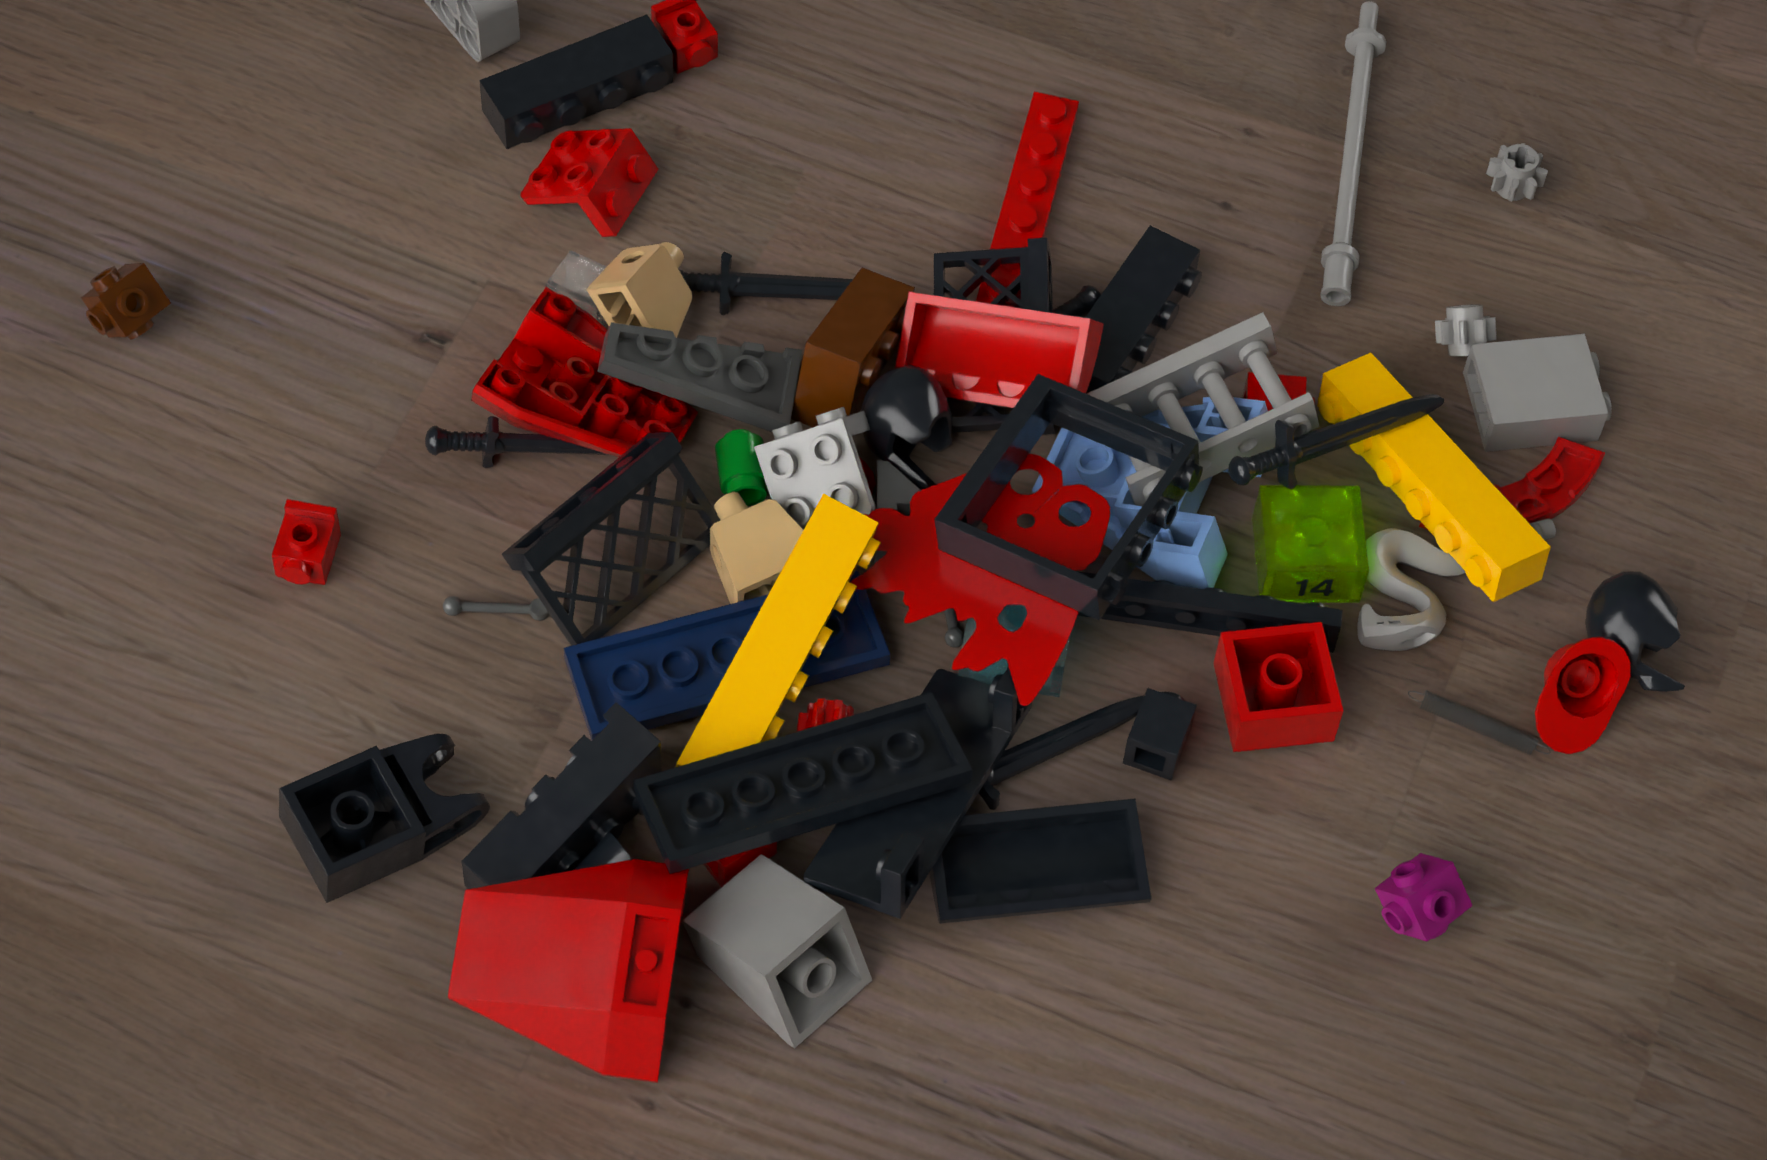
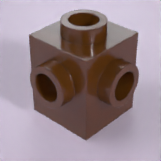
(124, 301)

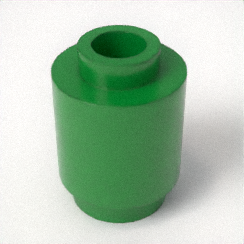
(740, 467)

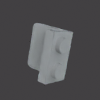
(816, 462)

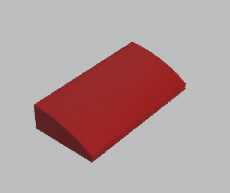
(995, 350)

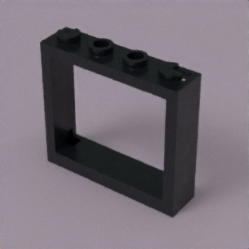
(1097, 420)

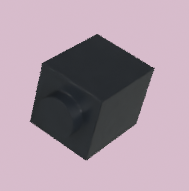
(1159, 733)

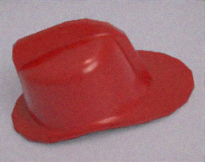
(1581, 693)

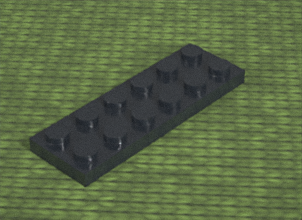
(801, 782)

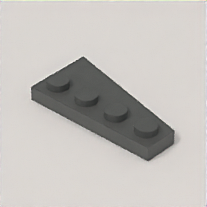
(722, 378)

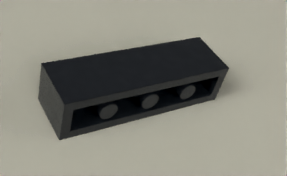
(576, 81)
(1141, 303)

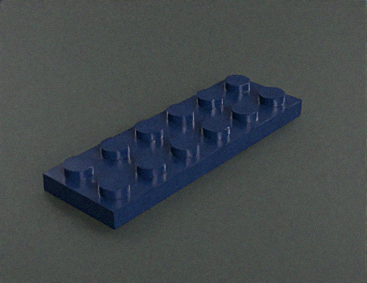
(676, 665)

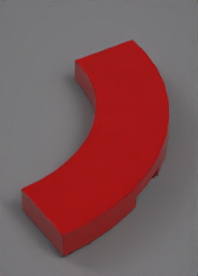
(1554, 482)

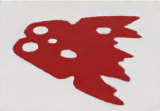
(941, 581)

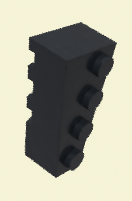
(572, 812)

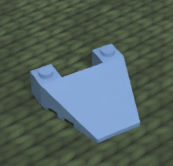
(1192, 547)

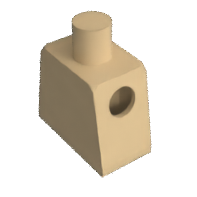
(644, 288)
(751, 545)

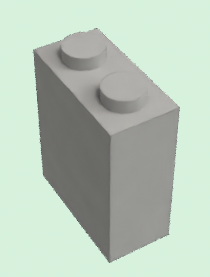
(1536, 392)

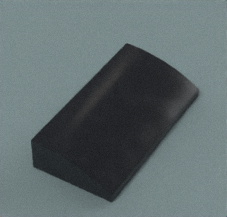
(1041, 862)

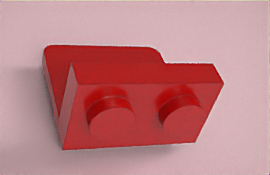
(596, 169)

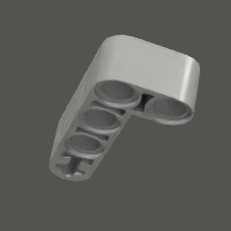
(480, 25)

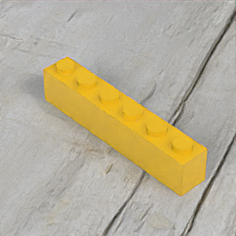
(1438, 483)
(786, 632)

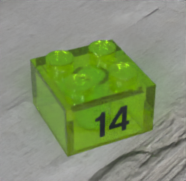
(1310, 543)

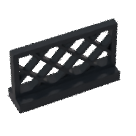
(1036, 294)
(585, 512)

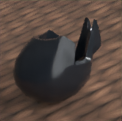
(902, 411)
(1636, 616)

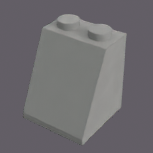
(780, 948)

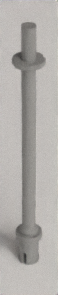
(1340, 257)

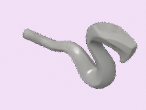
(1403, 547)

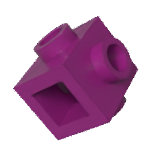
(1423, 897)

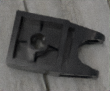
(390, 813)

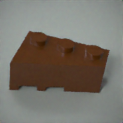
(850, 346)

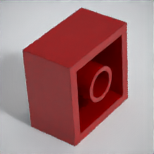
(1277, 686)

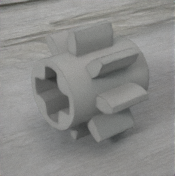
(1516, 172)
(1464, 327)

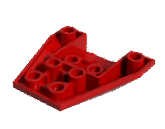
(553, 386)
(576, 961)

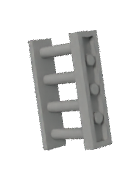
(1205, 367)

